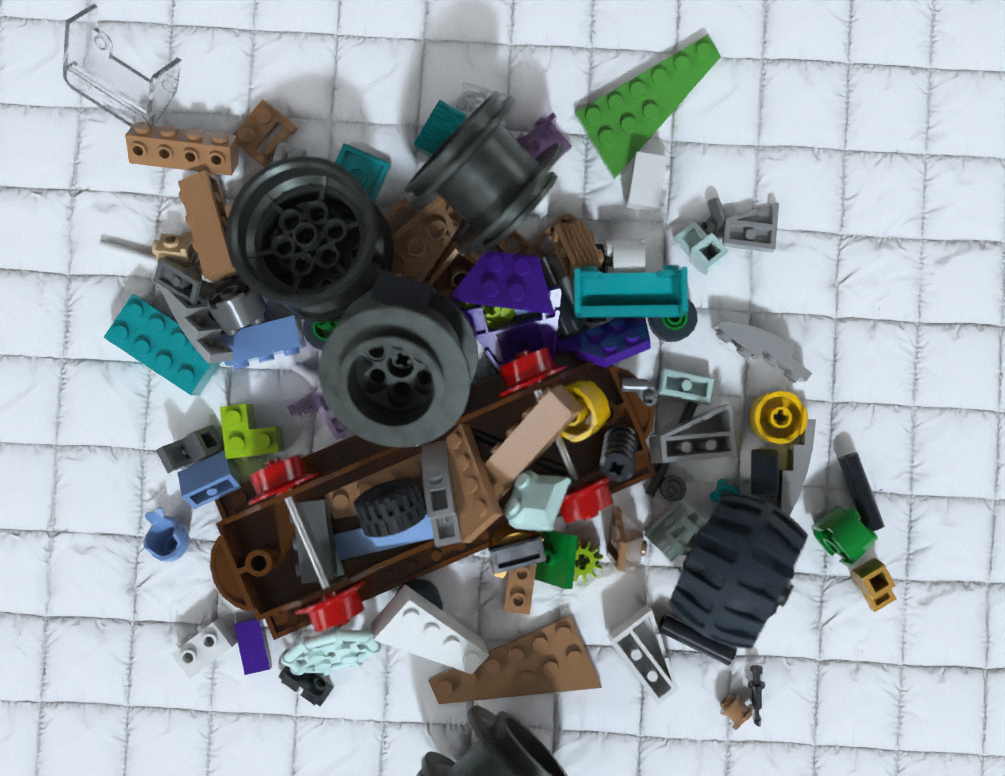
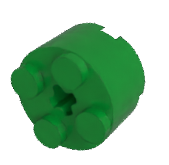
(844, 534)

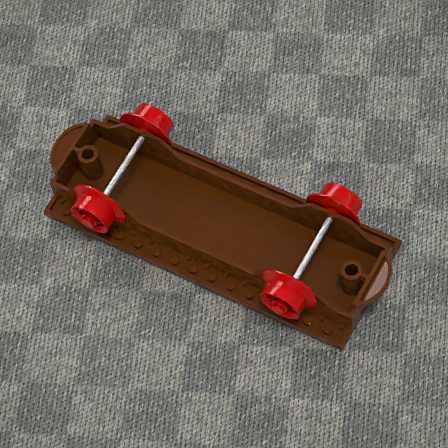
(260, 525)

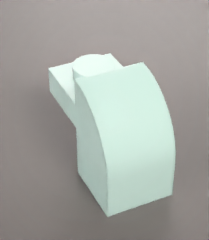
(703, 250)

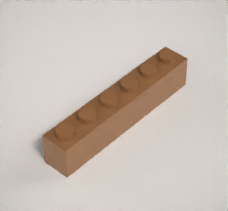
(530, 438)

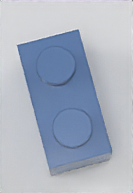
(209, 480)

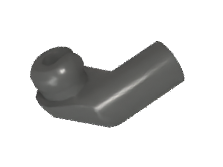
(716, 218)
(642, 388)

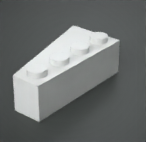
(427, 631)

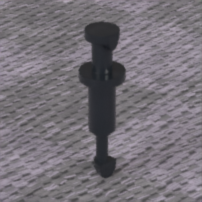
(756, 691)

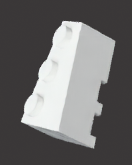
(644, 653)

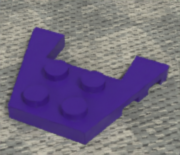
(508, 340)

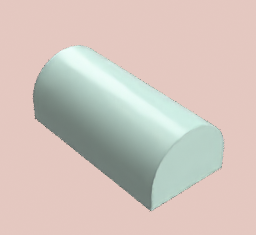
(685, 386)

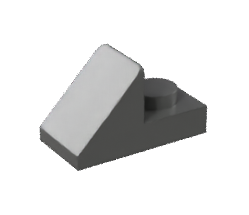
(178, 279)

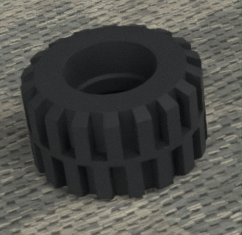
(390, 507)

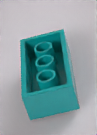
(160, 345)

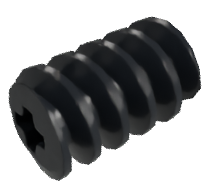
(619, 453)

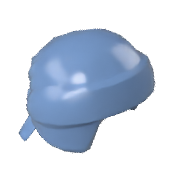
(167, 536)

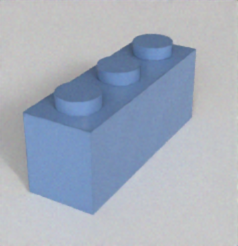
(265, 341)

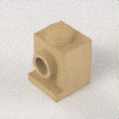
(176, 247)

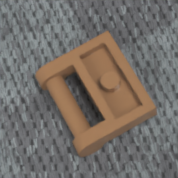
(257, 129)

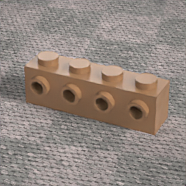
(182, 148)
(208, 224)

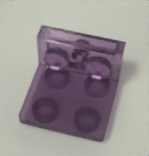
(543, 137)
(313, 403)

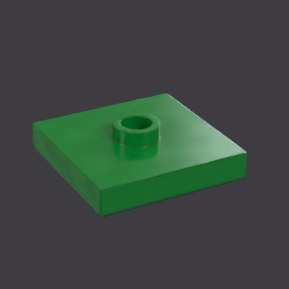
(560, 559)

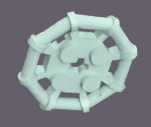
(330, 651)

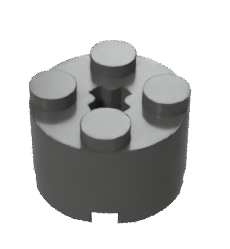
(236, 306)

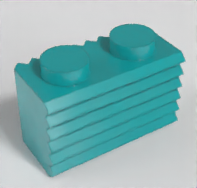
(438, 128)

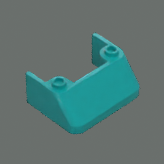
(631, 294)

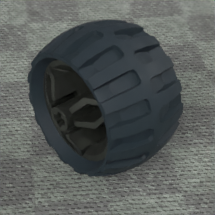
(738, 570)

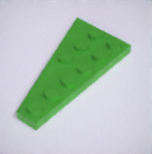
(634, 111)

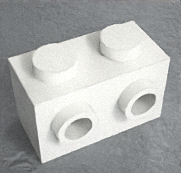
(647, 182)
(204, 648)

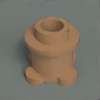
(735, 710)

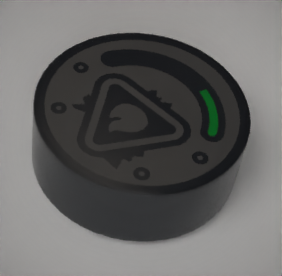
(672, 488)

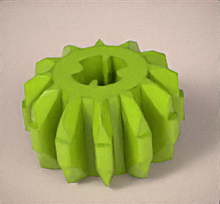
(589, 564)

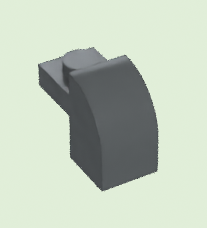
(190, 449)

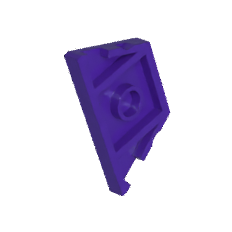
(506, 282)
(609, 341)

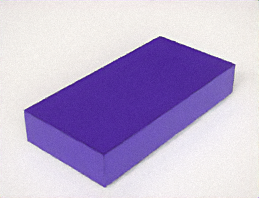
(252, 646)

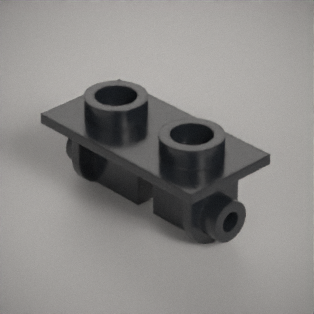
(315, 688)

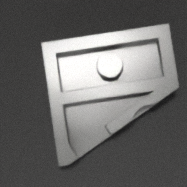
(753, 230)

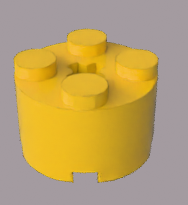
(783, 403)
(594, 414)

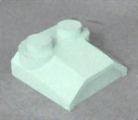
(535, 501)

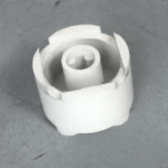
(626, 256)

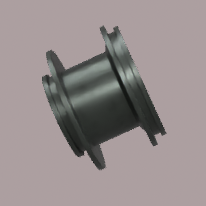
(486, 175)
(376, 403)
(502, 749)

